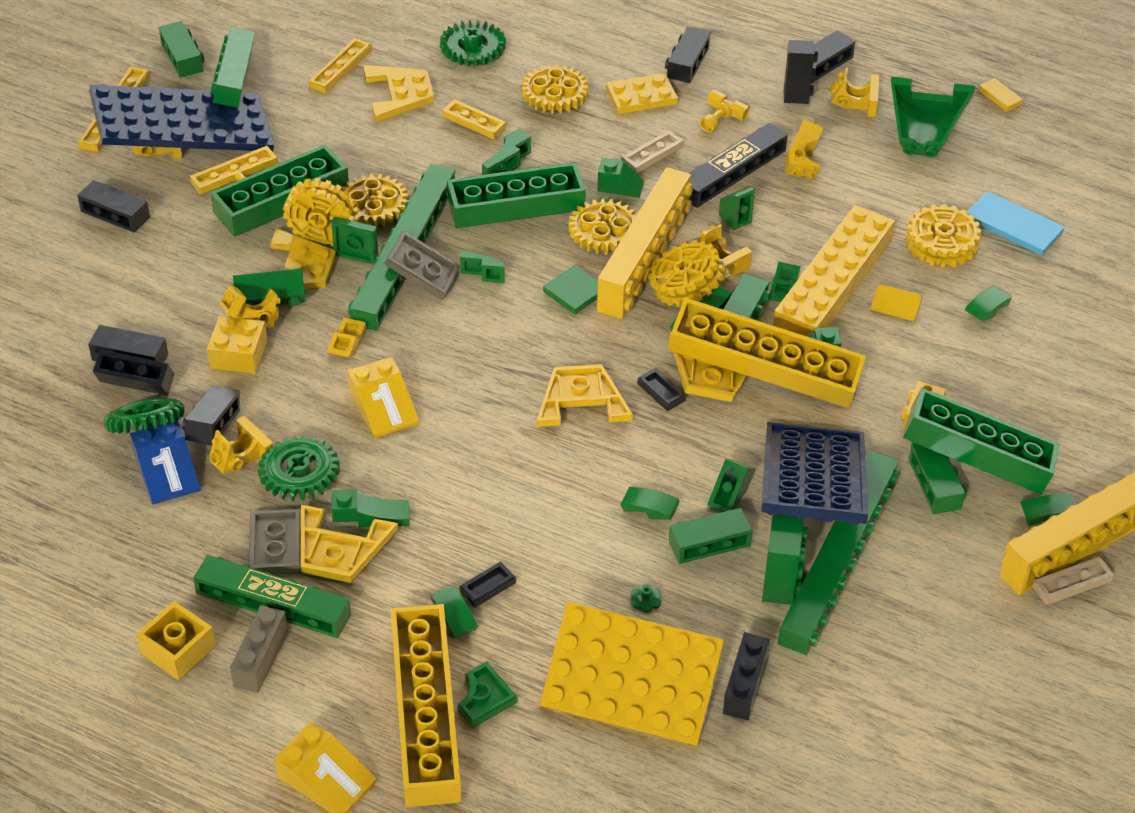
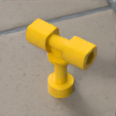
(723, 109)

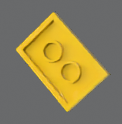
(641, 93)

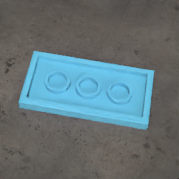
(1015, 223)

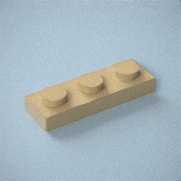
(652, 151)
(1073, 580)

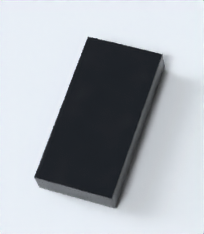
(661, 389)
(487, 584)

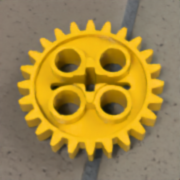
(554, 88)
(377, 199)
(600, 225)

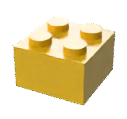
(237, 345)
(176, 640)

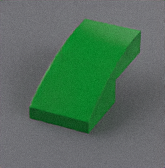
(478, 264)
(784, 280)
(987, 303)
(654, 503)
(1043, 507)
(457, 614)

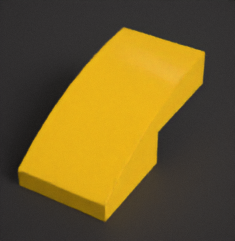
(347, 338)

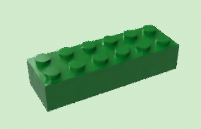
(262, 195)
(515, 195)
(981, 441)

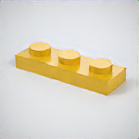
(474, 119)

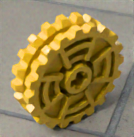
(313, 207)
(943, 236)
(686, 273)

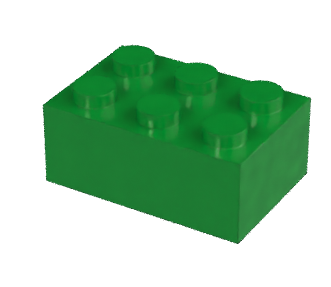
(784, 559)

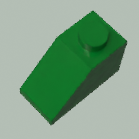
(618, 179)
(737, 208)
(730, 485)

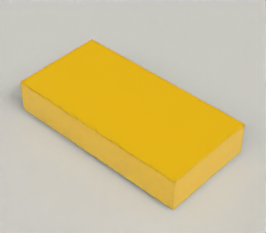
(1000, 95)

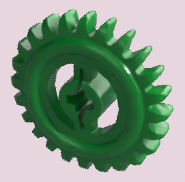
(472, 38)
(144, 415)
(298, 476)

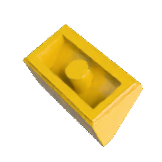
(896, 302)

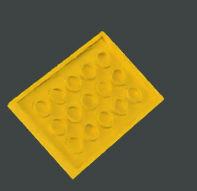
(632, 673)

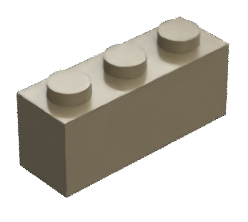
(259, 649)

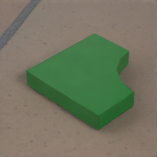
(486, 695)

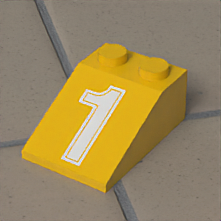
(382, 397)
(323, 770)

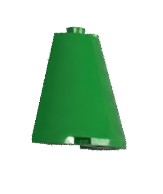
(926, 118)

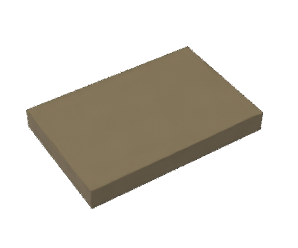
(422, 265)
(275, 541)

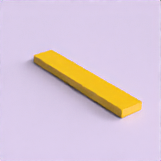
(133, 78)

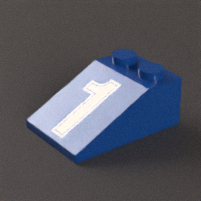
(165, 462)

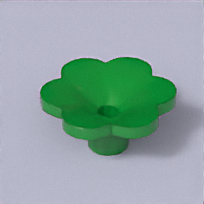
(645, 598)

